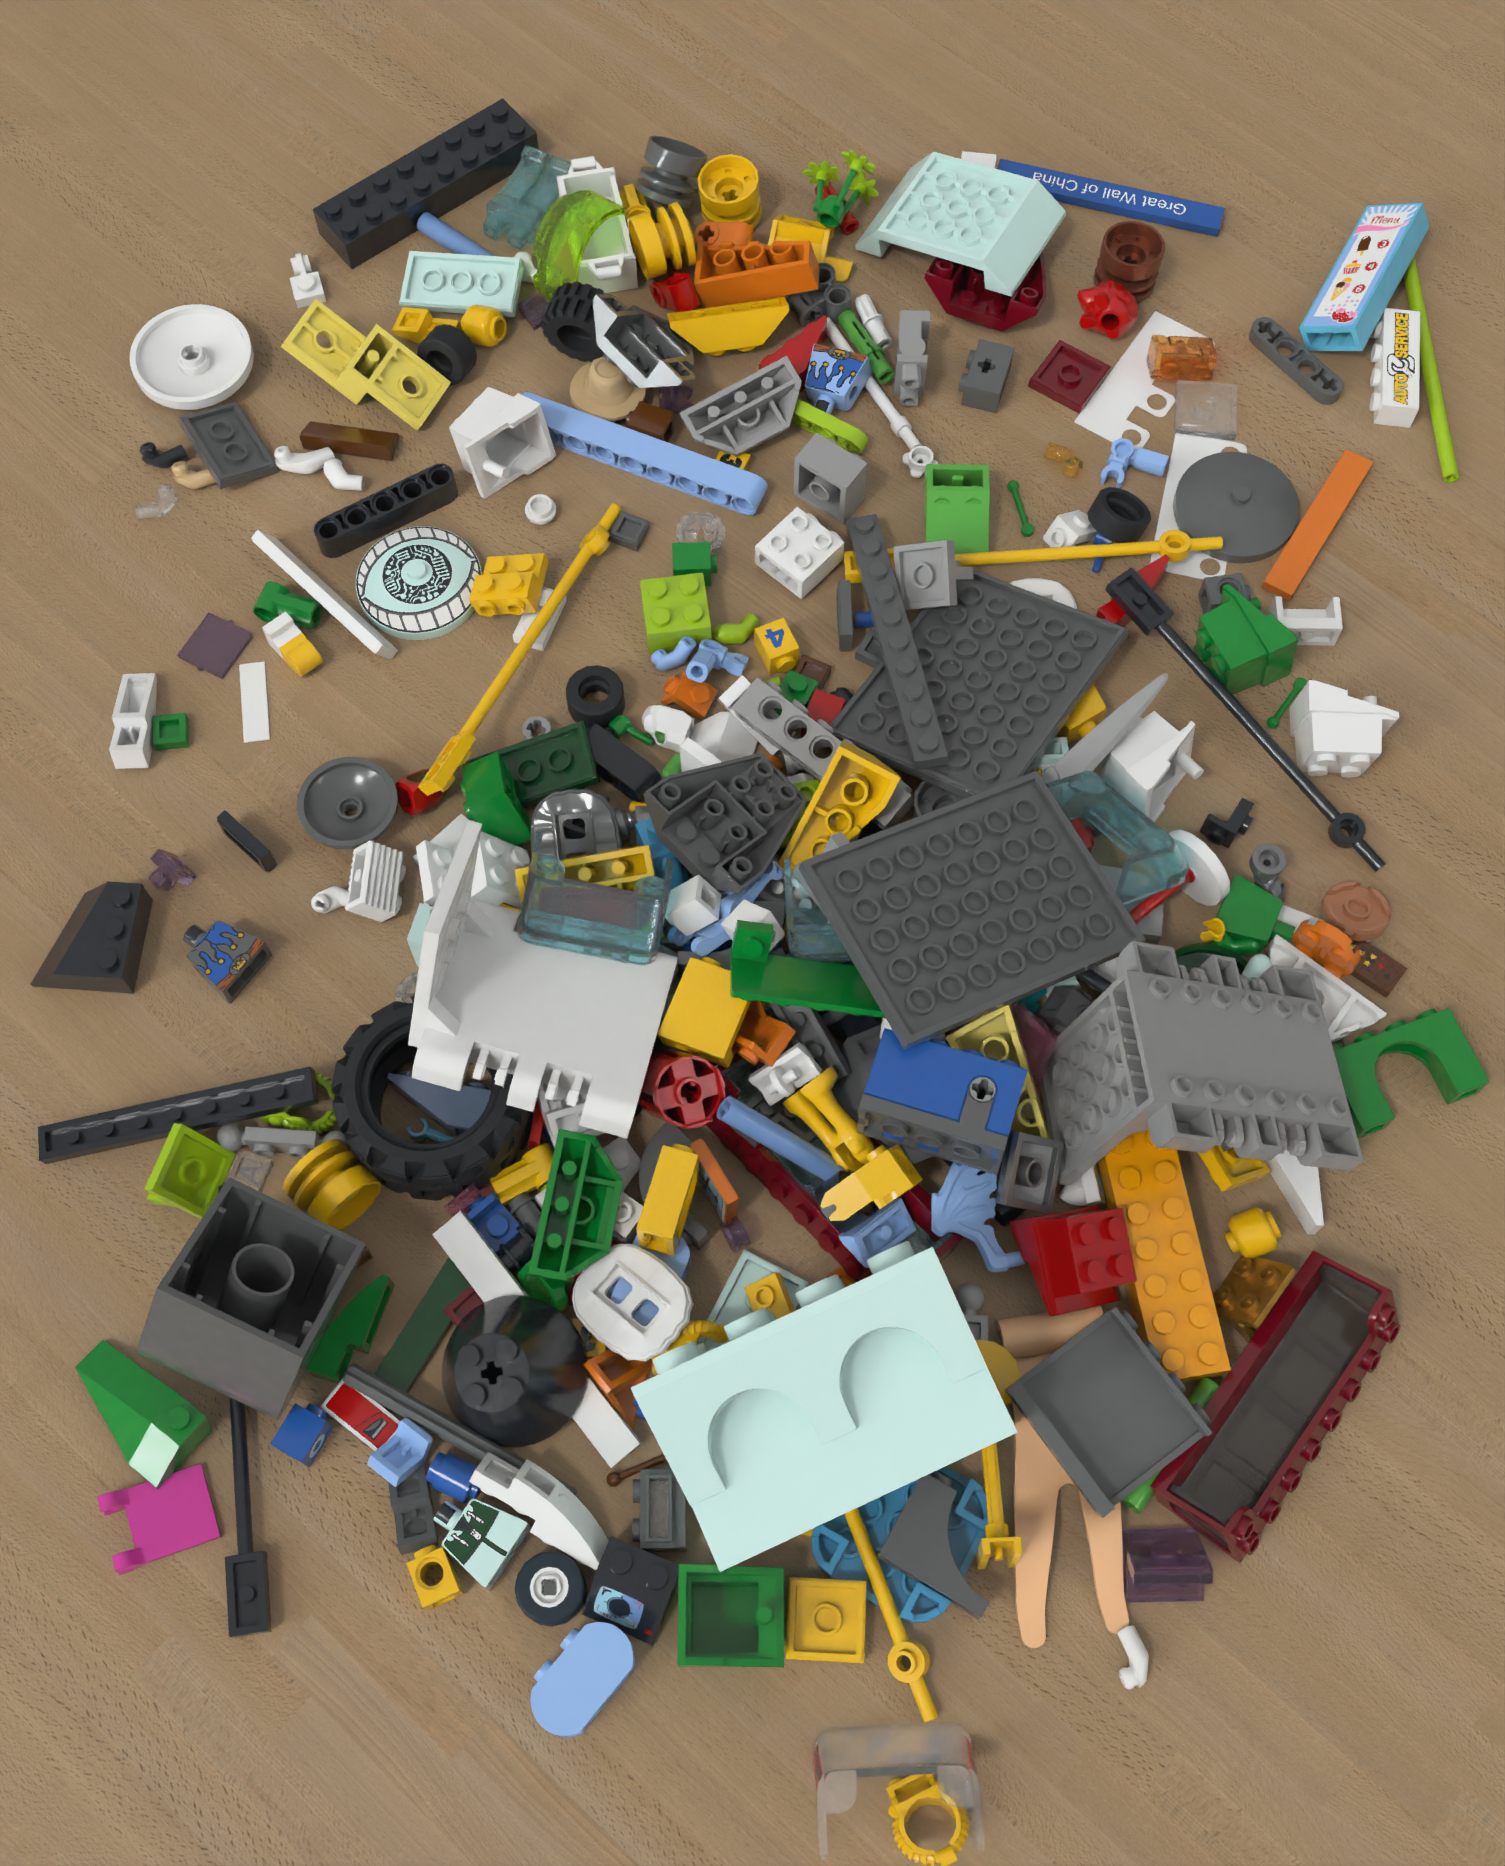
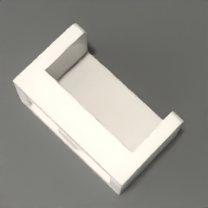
(1311, 625)

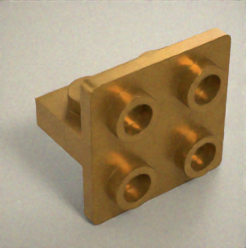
(1251, 1293)

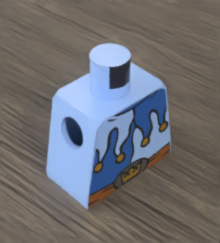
(835, 377)

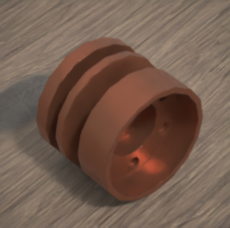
(1131, 256)

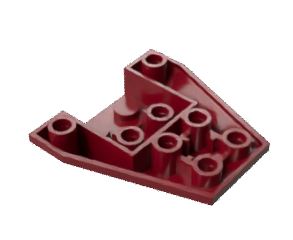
(964, 295)

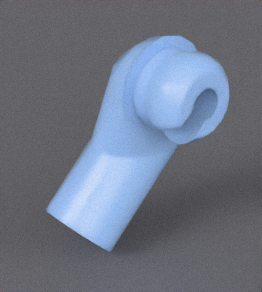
(675, 658)

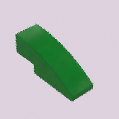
(351, 1331)

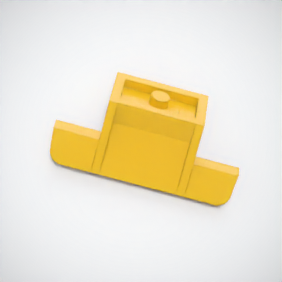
(799, 229)

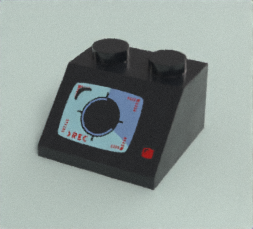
(632, 1590)

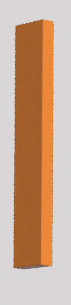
(1317, 525)

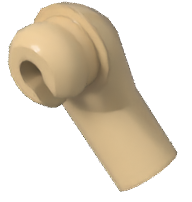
(189, 478)

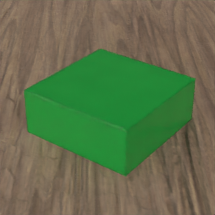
(170, 731)

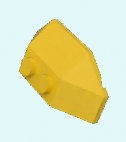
(729, 326)
(610, 868)

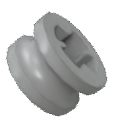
(535, 722)

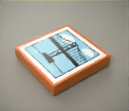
(715, 1183)

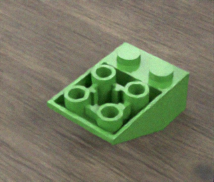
(957, 506)

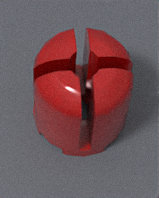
(680, 1091)

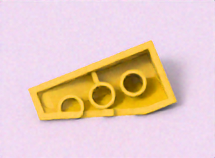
(845, 801)

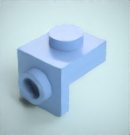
(401, 1453)

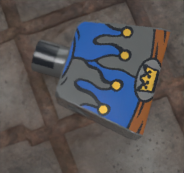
(226, 957)

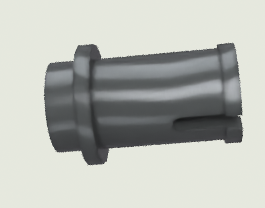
(527, 1212)

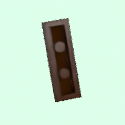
(349, 440)

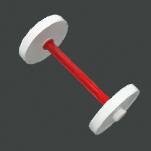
(1204, 883)

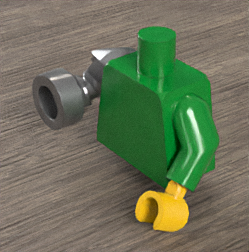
(1252, 909)

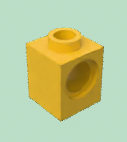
(446, 1589)

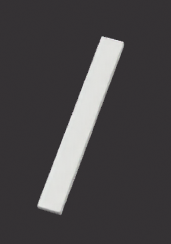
(492, 1280)

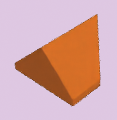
(616, 1377)

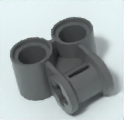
(828, 300)

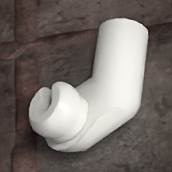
(1138, 1656)

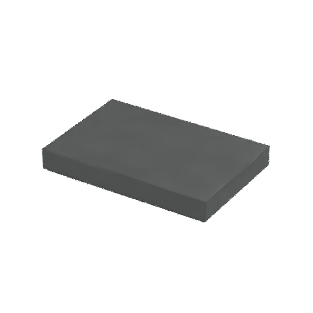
(228, 445)

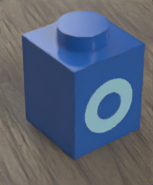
(303, 1433)

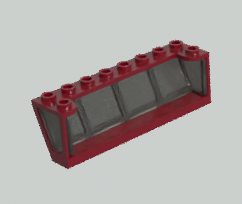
(1279, 1404)

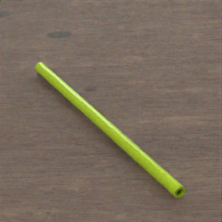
(1431, 377)

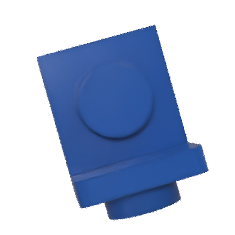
(493, 1221)

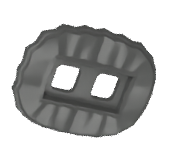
(595, 810)

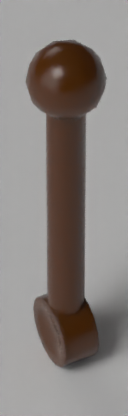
(614, 1478)

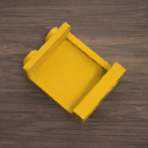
(703, 1014)

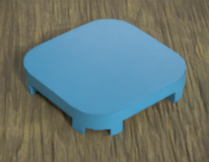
(840, 1560)

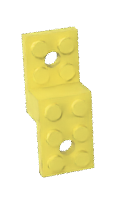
(366, 364)

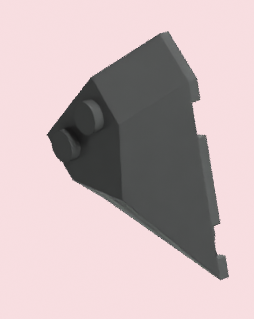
(641, 344)

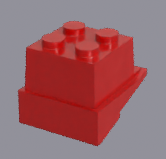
(1076, 1256)

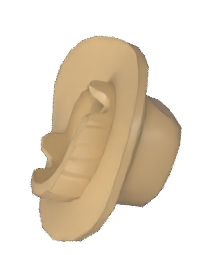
(604, 391)

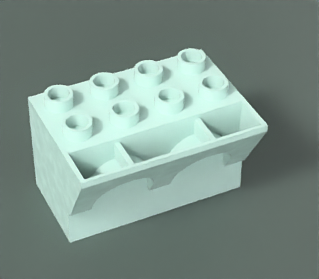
(823, 1404)

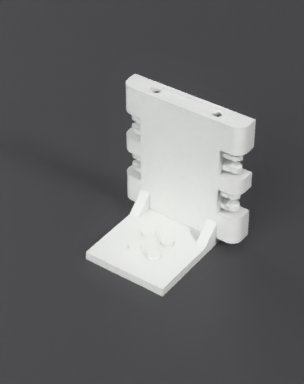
(530, 1008)

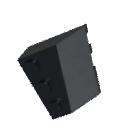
(100, 941)

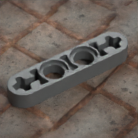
(1300, 357)

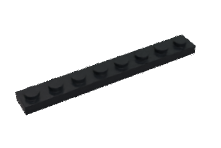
(195, 1110)

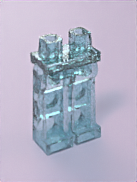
(525, 198)

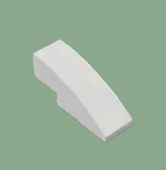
(134, 721)

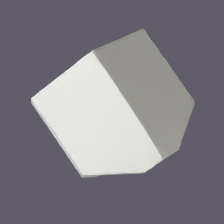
(724, 737)

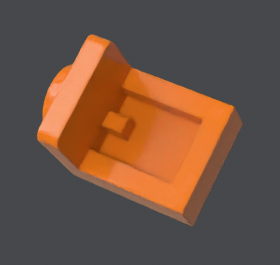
(689, 694)
(766, 1043)

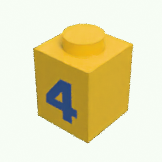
(776, 646)

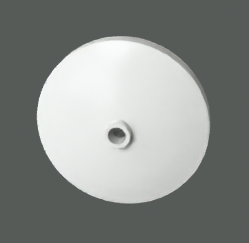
(191, 356)

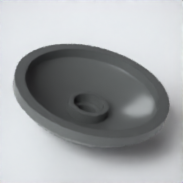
(343, 787)

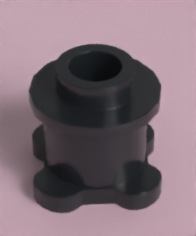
(517, 1251)

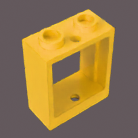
(668, 1200)

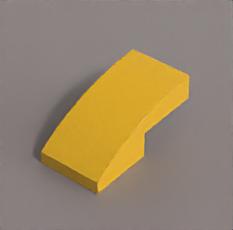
(417, 323)

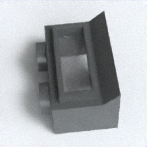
(661, 1512)

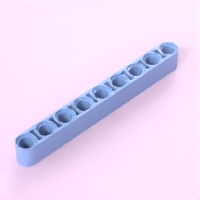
(652, 458)

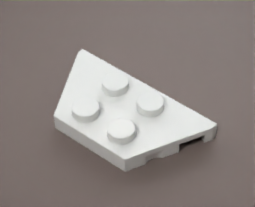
(1342, 1006)

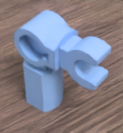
(1124, 454)
(714, 655)

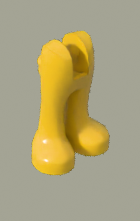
(842, 1141)

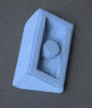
(879, 1232)

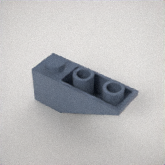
(447, 1107)

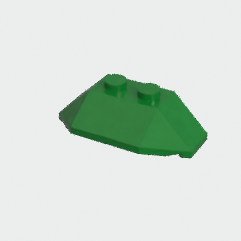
(576, 1208)

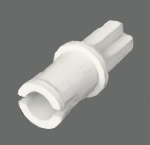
(873, 322)

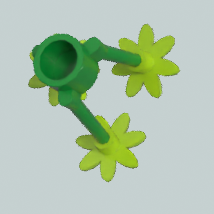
(831, 209)

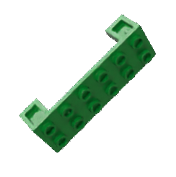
(793, 980)

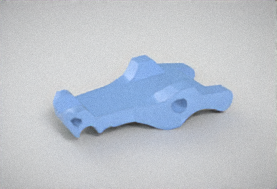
(714, 935)

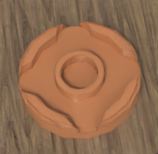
(1356, 910)

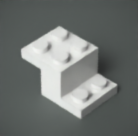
(493, 874)

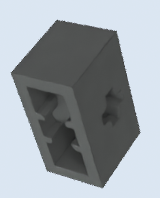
(986, 375)

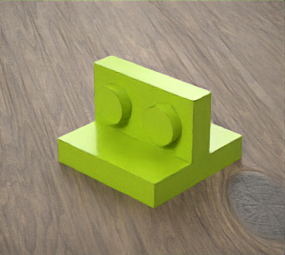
(188, 1171)

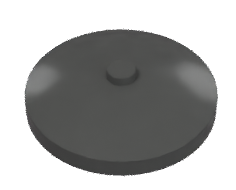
(1241, 501)

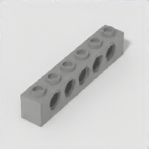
(753, 711)

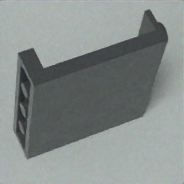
(1109, 1410)

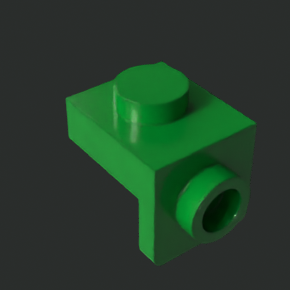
(797, 687)

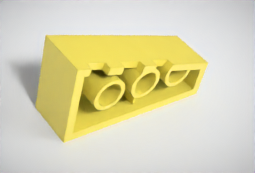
(999, 1039)

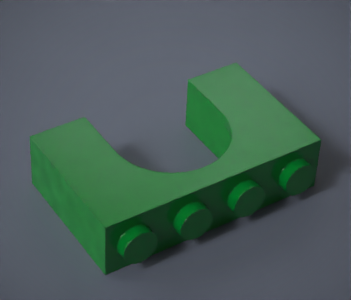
(1432, 1040)

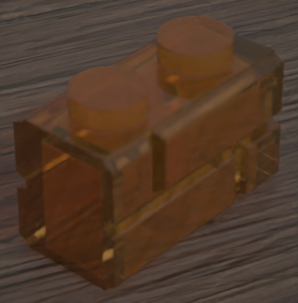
(1181, 358)

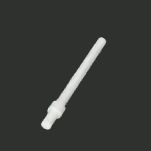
(899, 423)

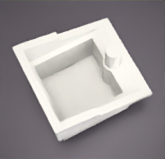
(501, 439)
(1337, 730)
(1150, 763)

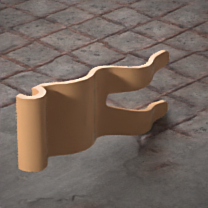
(1037, 1487)

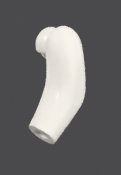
(302, 462)

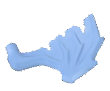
(964, 1207)

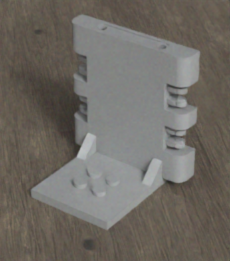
(1199, 1066)

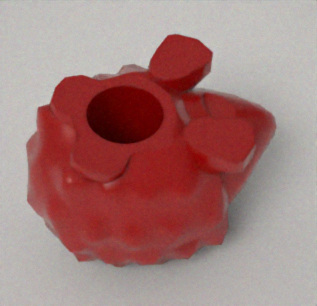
(1108, 309)

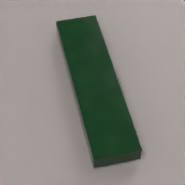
(423, 1330)

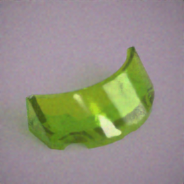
(564, 236)

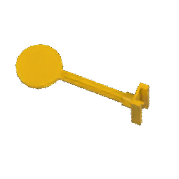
(997, 1541)

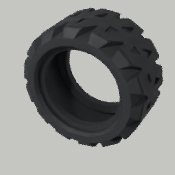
(409, 1167)

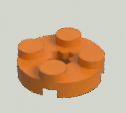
(1327, 947)

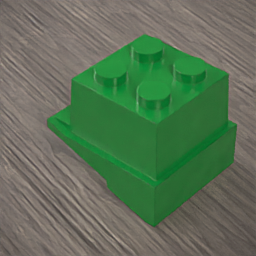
(1243, 643)
(730, 1616)

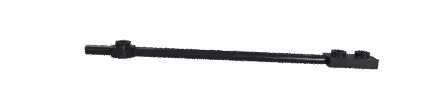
(1152, 614)
(248, 1571)

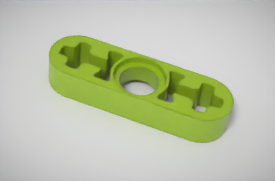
(830, 427)

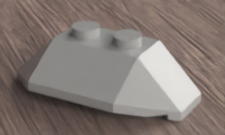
(746, 410)

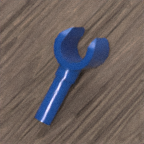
(1099, 539)

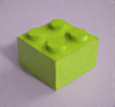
(675, 609)

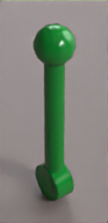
(1027, 529)
(1298, 685)

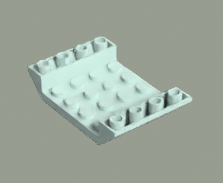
(969, 218)

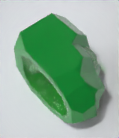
(543, 1288)

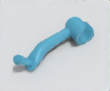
(427, 1133)

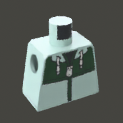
(481, 1538)

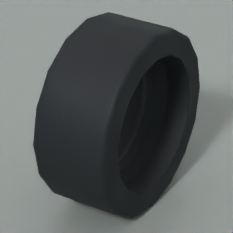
(1119, 515)

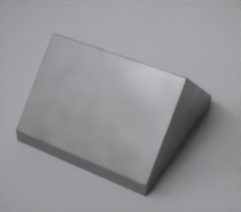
(1029, 1172)

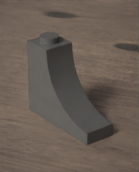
(921, 1545)

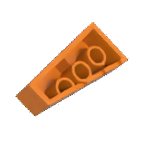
(754, 271)

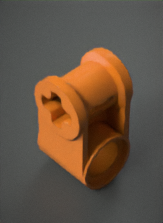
(715, 232)

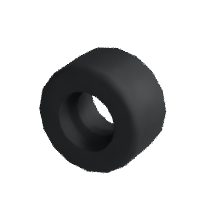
(448, 352)
(592, 680)

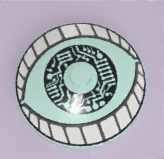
(417, 582)

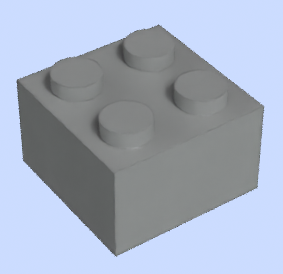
(830, 478)

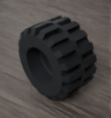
(571, 322)

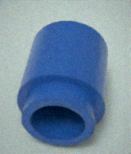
(452, 1476)

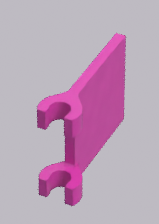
(164, 1518)

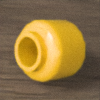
(484, 325)
(1252, 1233)

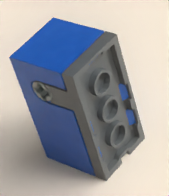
(941, 1101)

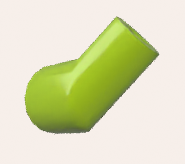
(736, 633)

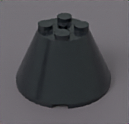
(514, 1370)

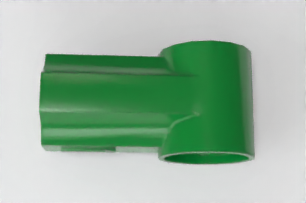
(277, 599)

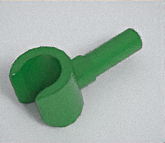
(622, 725)

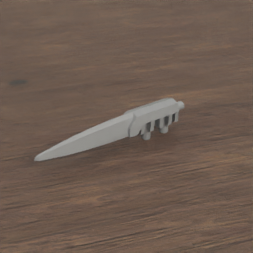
(1105, 736)

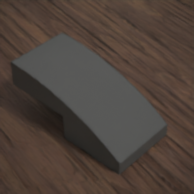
(413, 1513)

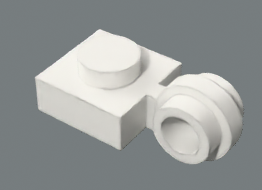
(305, 284)

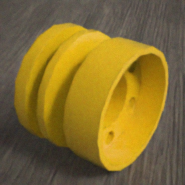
(730, 190)
(662, 240)
(332, 1185)

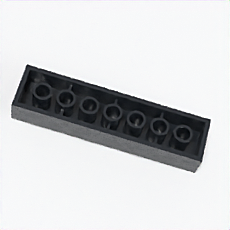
(428, 179)

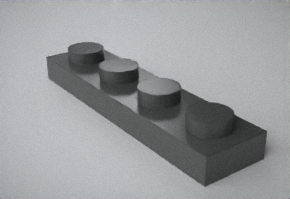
(812, 1033)

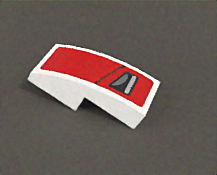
(360, 1415)

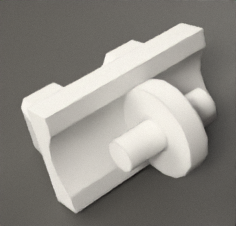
(786, 1075)

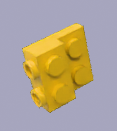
(509, 585)

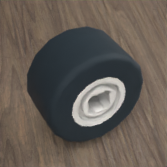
(560, 1598)

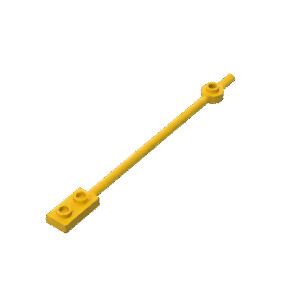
(1172, 543)
(457, 748)
(773, 1295)

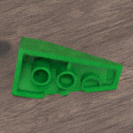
(143, 1414)

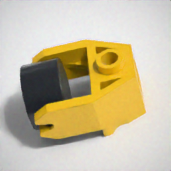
(849, 1197)

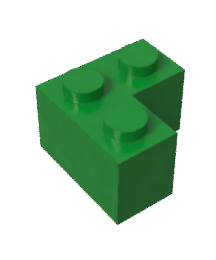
(493, 800)

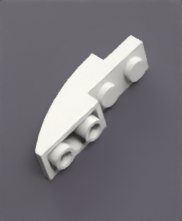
(557, 1511)

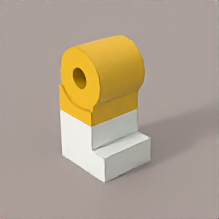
(292, 644)

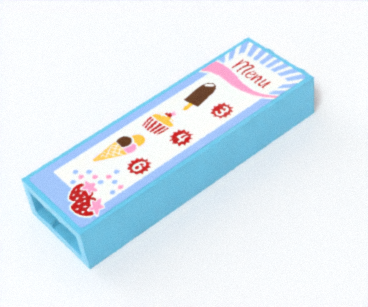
(1364, 277)

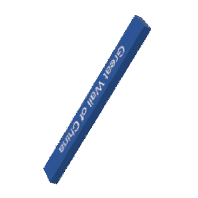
(1122, 199)

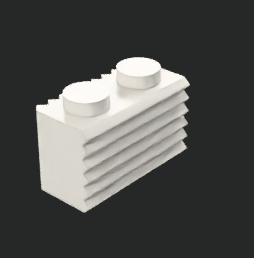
(375, 881)

